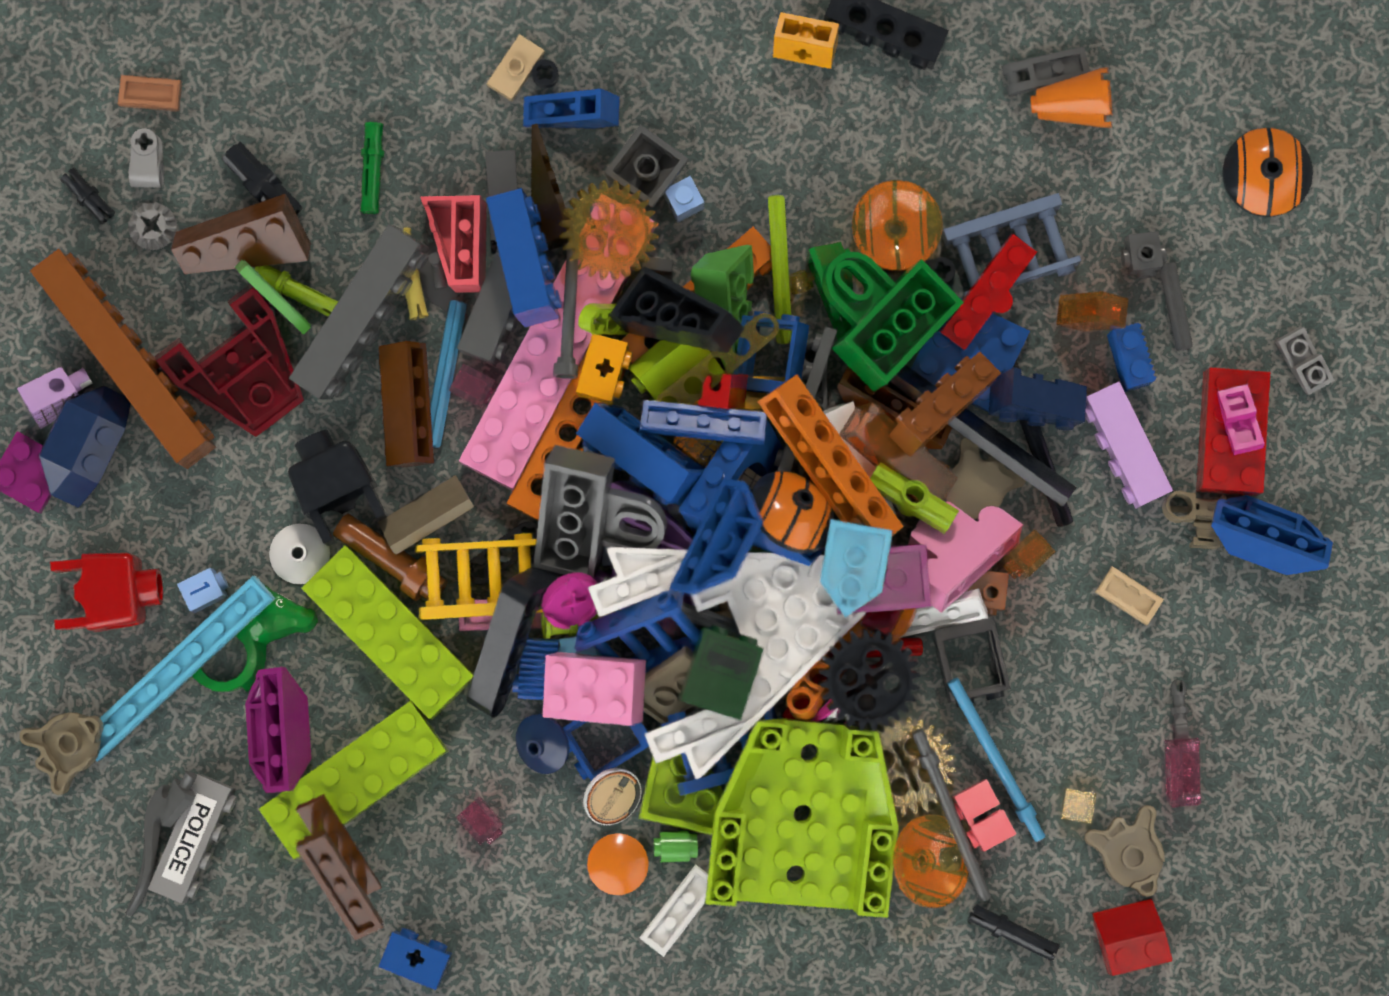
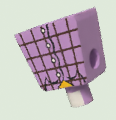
(43, 393)

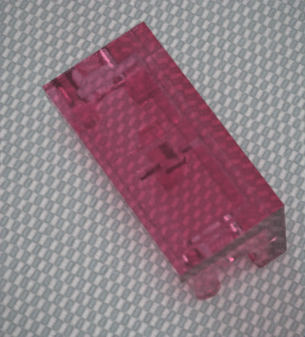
(1182, 772)

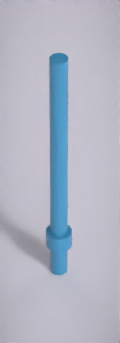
(1024, 811)

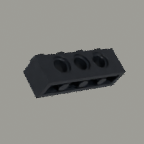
(902, 24)

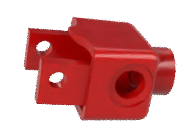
(111, 591)

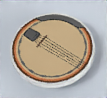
(612, 796)

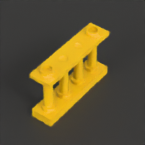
(466, 605)

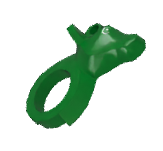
(273, 623)

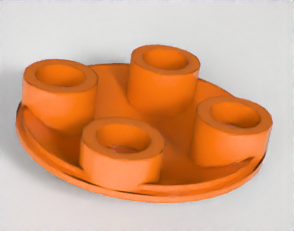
(617, 864)

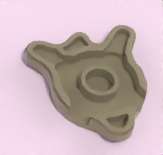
(980, 481)
(66, 746)
(1131, 852)

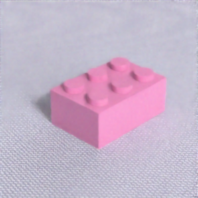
(594, 688)

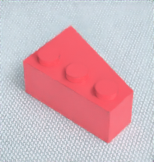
(460, 237)

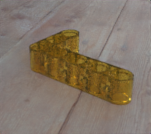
(701, 371)

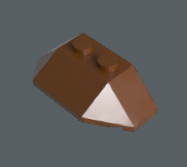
(889, 397)

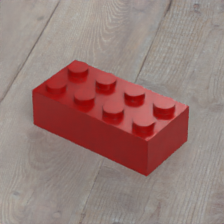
(1217, 466)

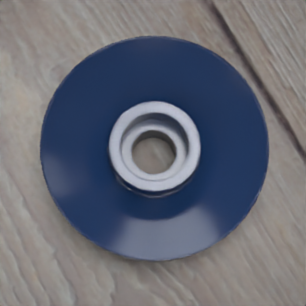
(551, 743)

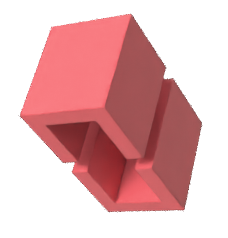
(990, 829)

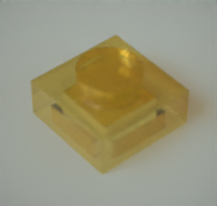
(1078, 806)

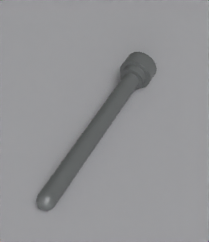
(565, 365)

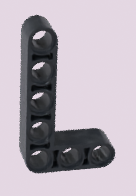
(507, 639)

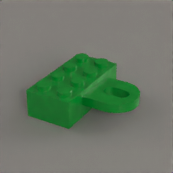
(889, 317)

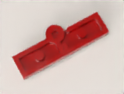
(989, 292)

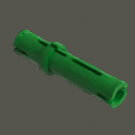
(371, 174)

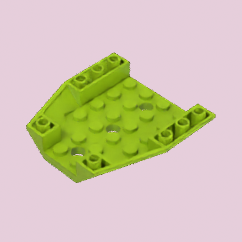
(841, 844)

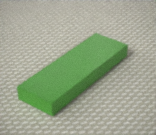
(273, 296)

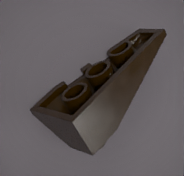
(546, 192)

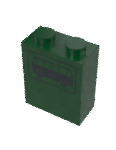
(721, 672)

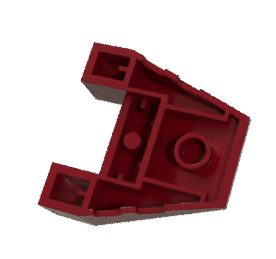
(244, 374)

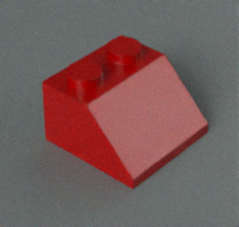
(1131, 937)

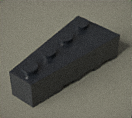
(674, 314)

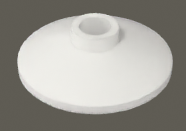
(302, 569)

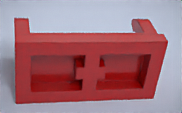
(730, 393)

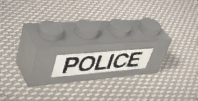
(192, 839)

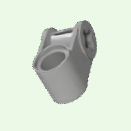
(146, 166)

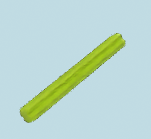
(779, 261)

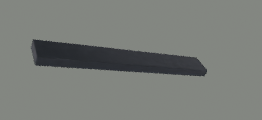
(993, 442)

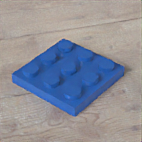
(997, 340)

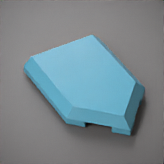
(854, 564)

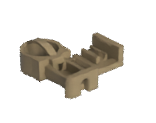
(1202, 516)

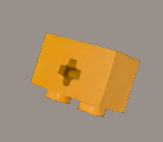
(805, 40)
(603, 351)

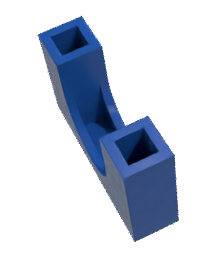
(728, 463)

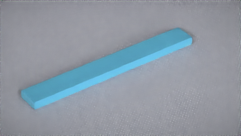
(182, 663)

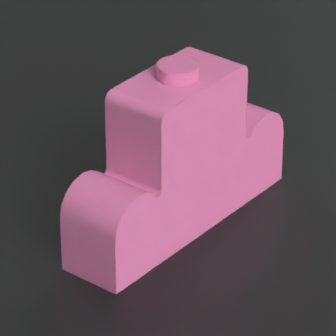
(964, 550)

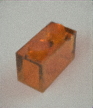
(1092, 311)
(1027, 556)

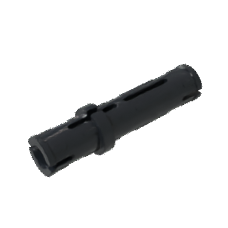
(1013, 932)

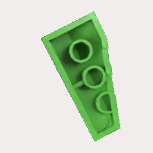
(724, 280)

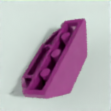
(277, 730)

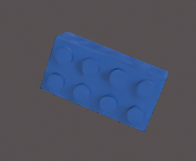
(523, 257)
(644, 456)

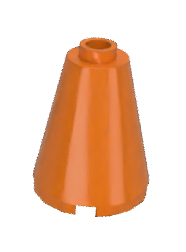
(1076, 100)

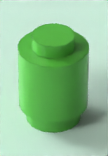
(675, 846)

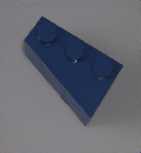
(1037, 400)

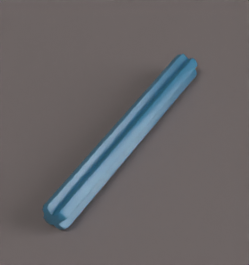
(446, 368)

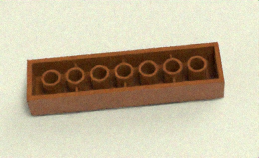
(122, 358)

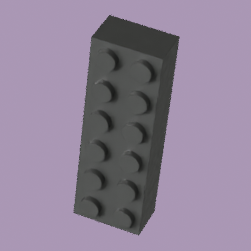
(359, 313)

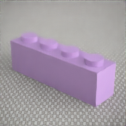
(1127, 446)

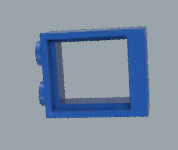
(796, 352)
(585, 768)

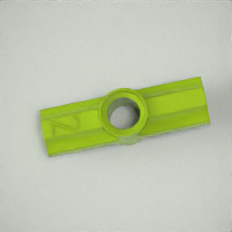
(928, 509)

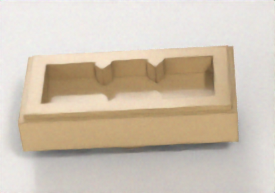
(515, 68)
(1129, 595)

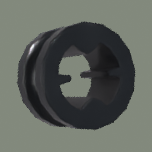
(545, 64)

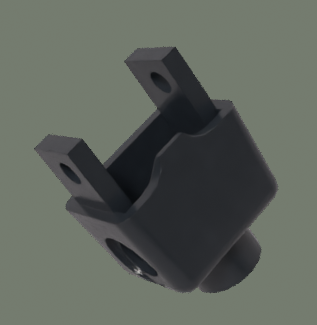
(331, 480)

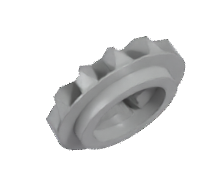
(152, 239)

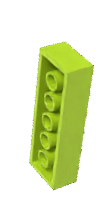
(388, 632)
(359, 773)

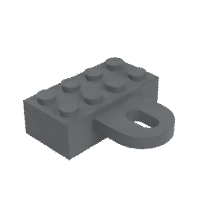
(585, 514)

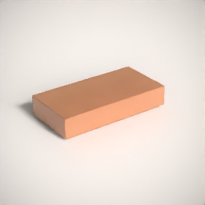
(149, 93)

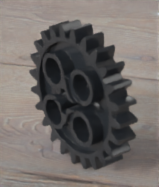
(885, 702)

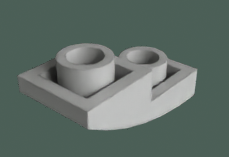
(1304, 361)

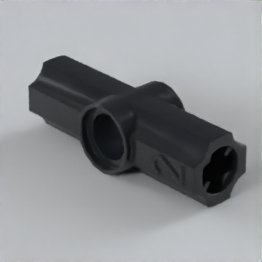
(256, 177)

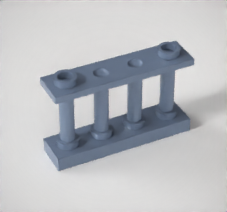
(1016, 218)

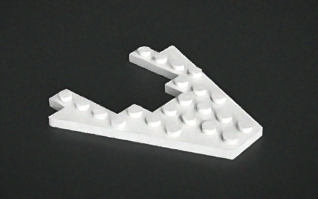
(769, 601)

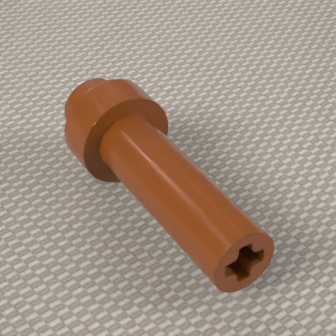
(377, 550)

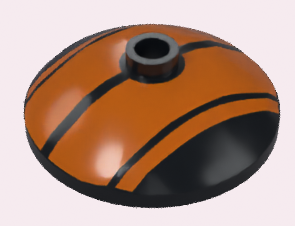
(1256, 187)
(793, 511)

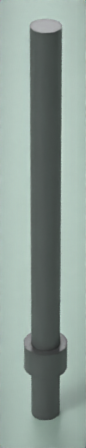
(929, 761)

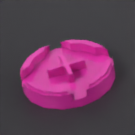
(569, 601)

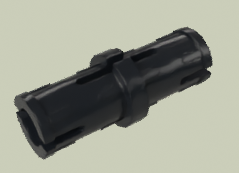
(87, 196)

